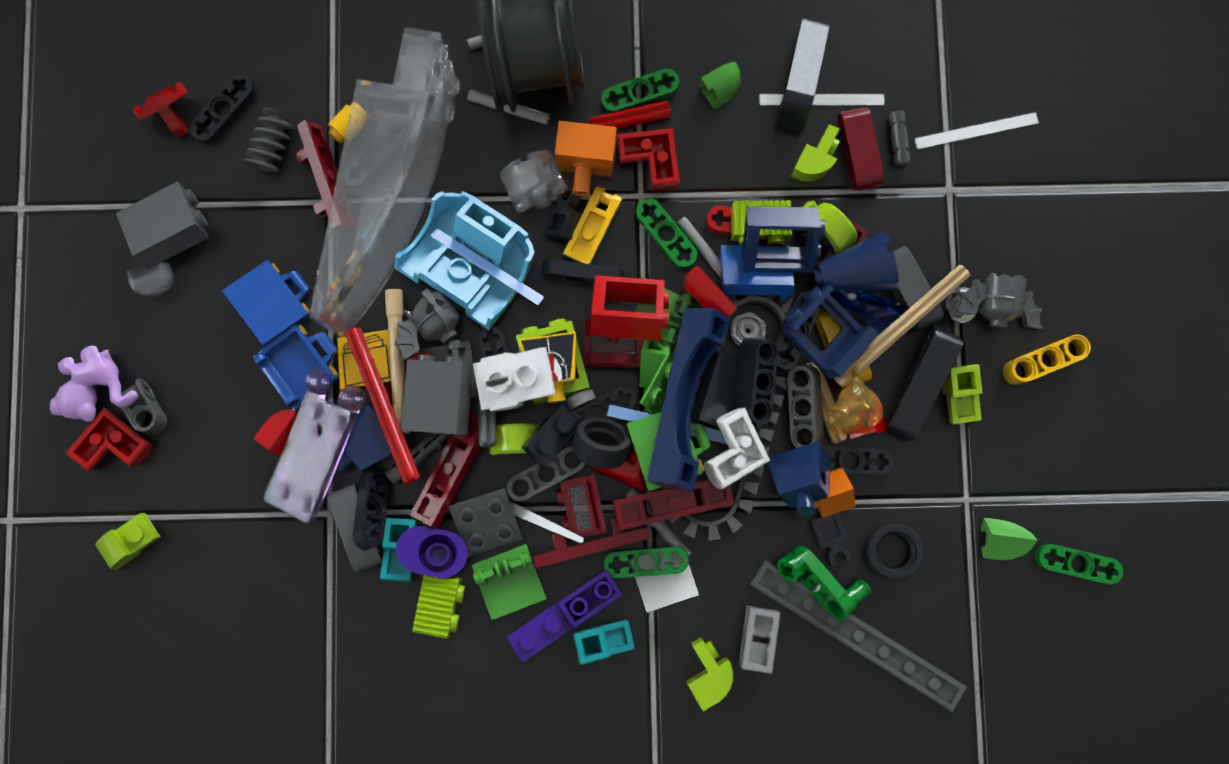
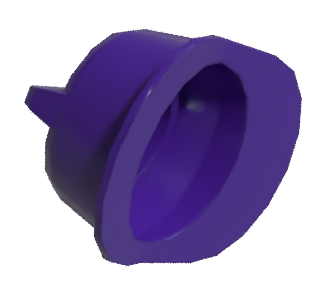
(431, 552)

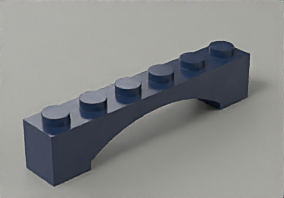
(672, 458)

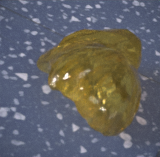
(854, 408)

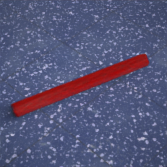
(382, 406)

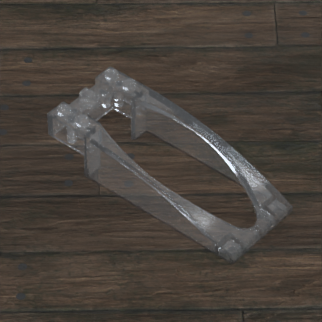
(384, 178)

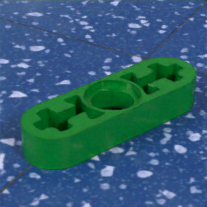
(661, 91)
(660, 213)
(639, 572)
(1097, 576)

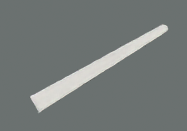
(538, 520)

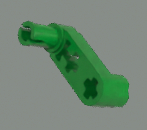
(806, 567)

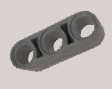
(913, 286)
(811, 393)
(532, 477)
(343, 508)

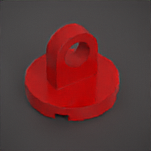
(162, 103)

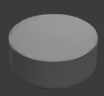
(580, 399)

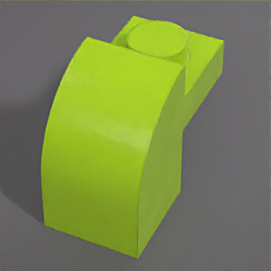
(715, 681)

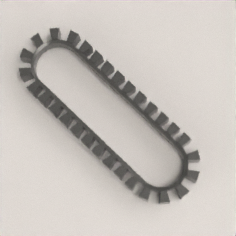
(764, 434)

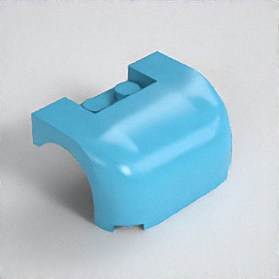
(457, 278)

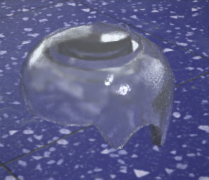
(151, 281)

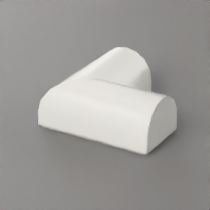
(744, 450)

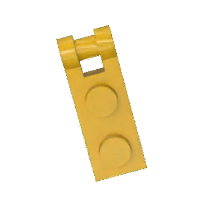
(592, 227)

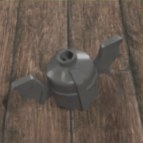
(1001, 301)
(433, 318)

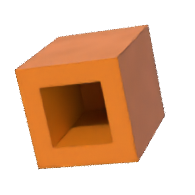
(840, 495)

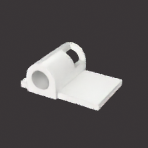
(513, 378)

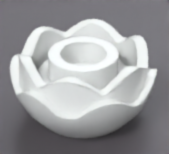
(953, 302)
(747, 321)

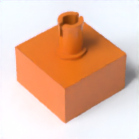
(586, 152)

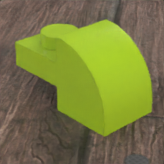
(818, 161)
(962, 394)
(127, 541)

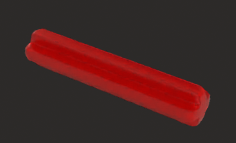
(633, 116)

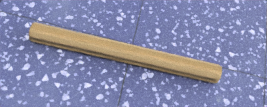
(906, 321)

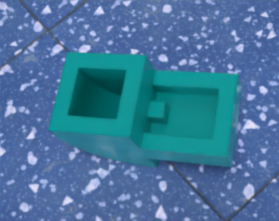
(391, 568)
(602, 641)

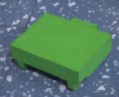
(643, 437)

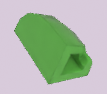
(721, 84)
(651, 359)
(1005, 540)

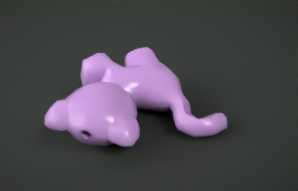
(78, 396)

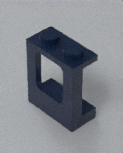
(846, 345)

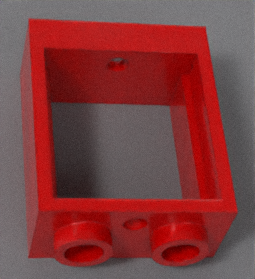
(629, 324)

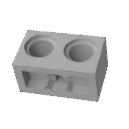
(759, 639)

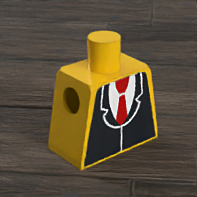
(562, 359)

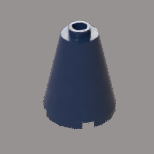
(860, 267)

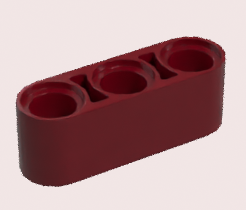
(860, 149)

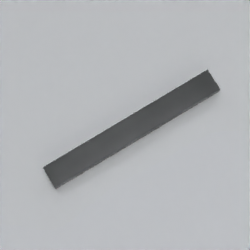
(861, 638)

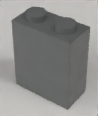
(163, 225)
(437, 395)

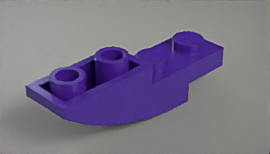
(563, 616)

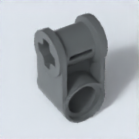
(144, 406)

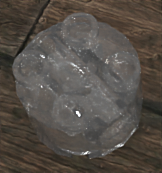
(533, 181)

